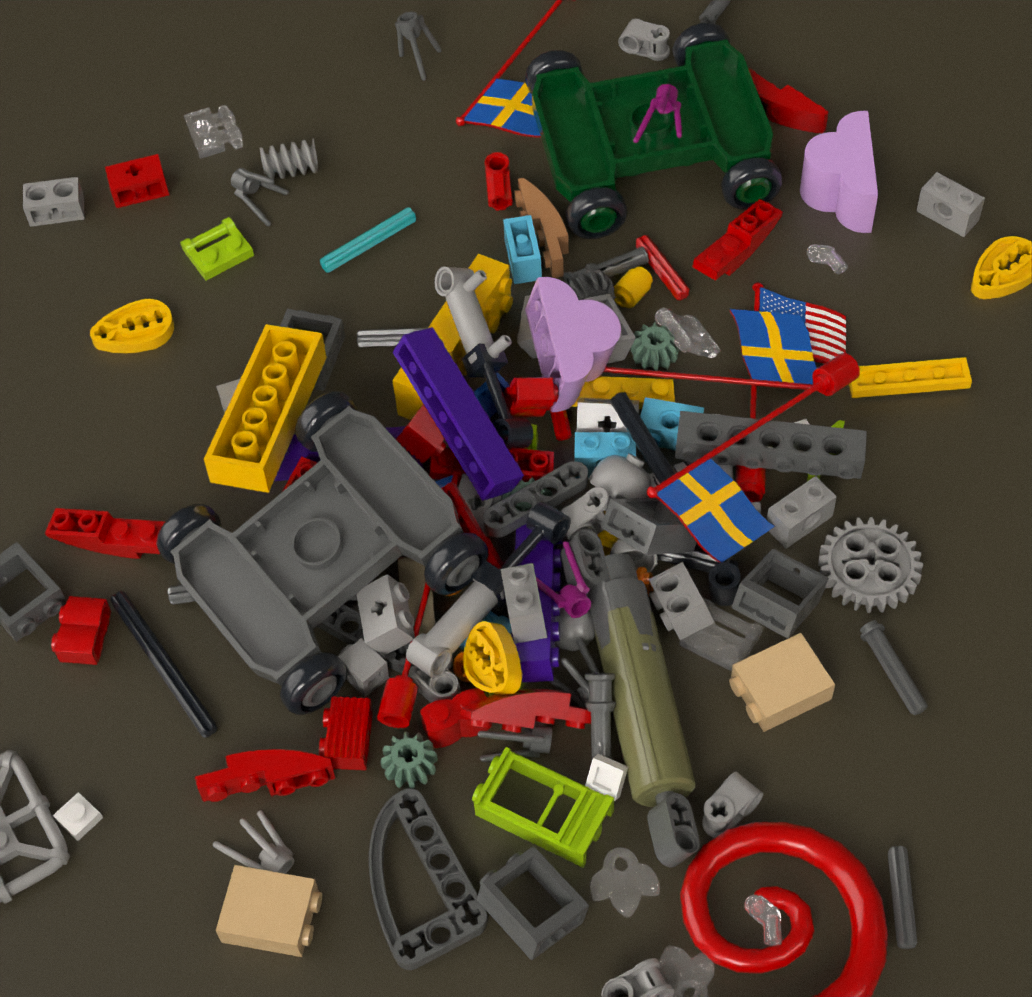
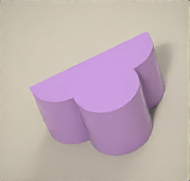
(842, 174)
(570, 337)

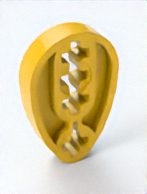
(997, 258)
(117, 325)
(503, 671)

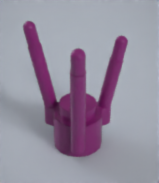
(664, 102)
(570, 597)

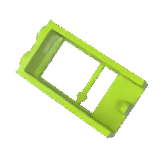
(580, 826)

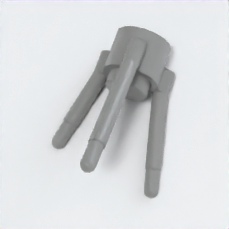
(272, 857)

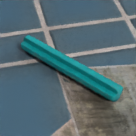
(367, 240)

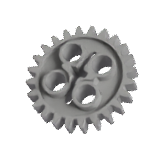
(870, 541)

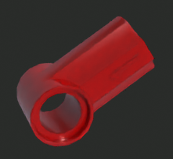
(498, 181)

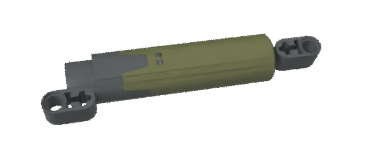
(643, 695)

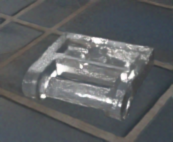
(688, 333)
(721, 645)

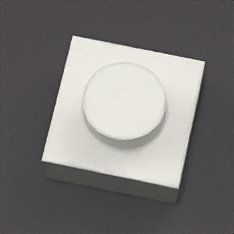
(606, 776)
(77, 816)

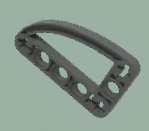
(453, 872)

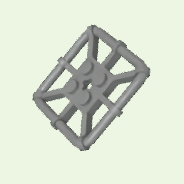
(9, 843)

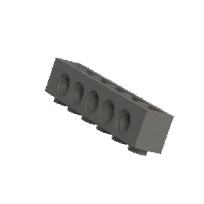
(784, 438)

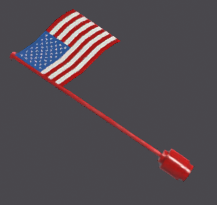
(827, 341)

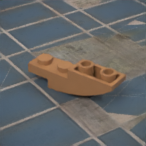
(547, 225)

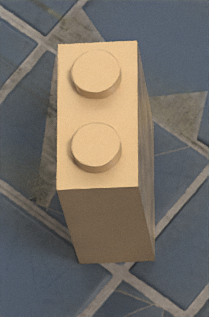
(781, 682)
(269, 911)

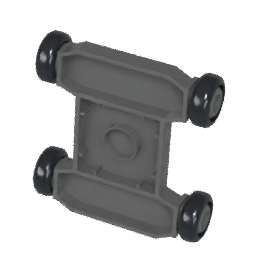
(319, 549)

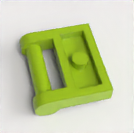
(220, 255)

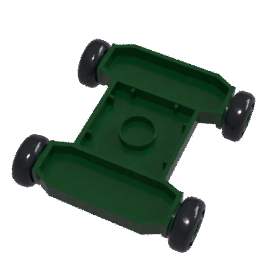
(593, 127)

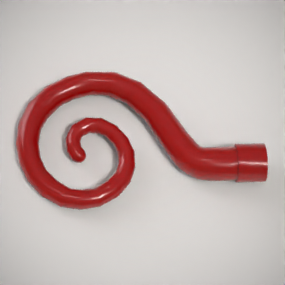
(838, 863)

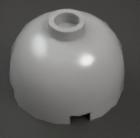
(621, 477)

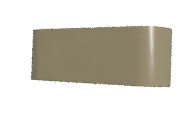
(412, 576)

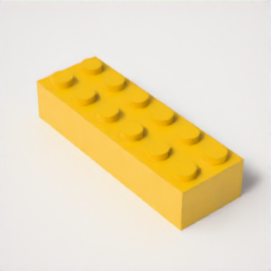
(494, 300)
(265, 408)

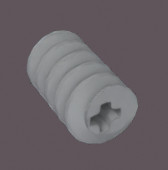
(289, 160)

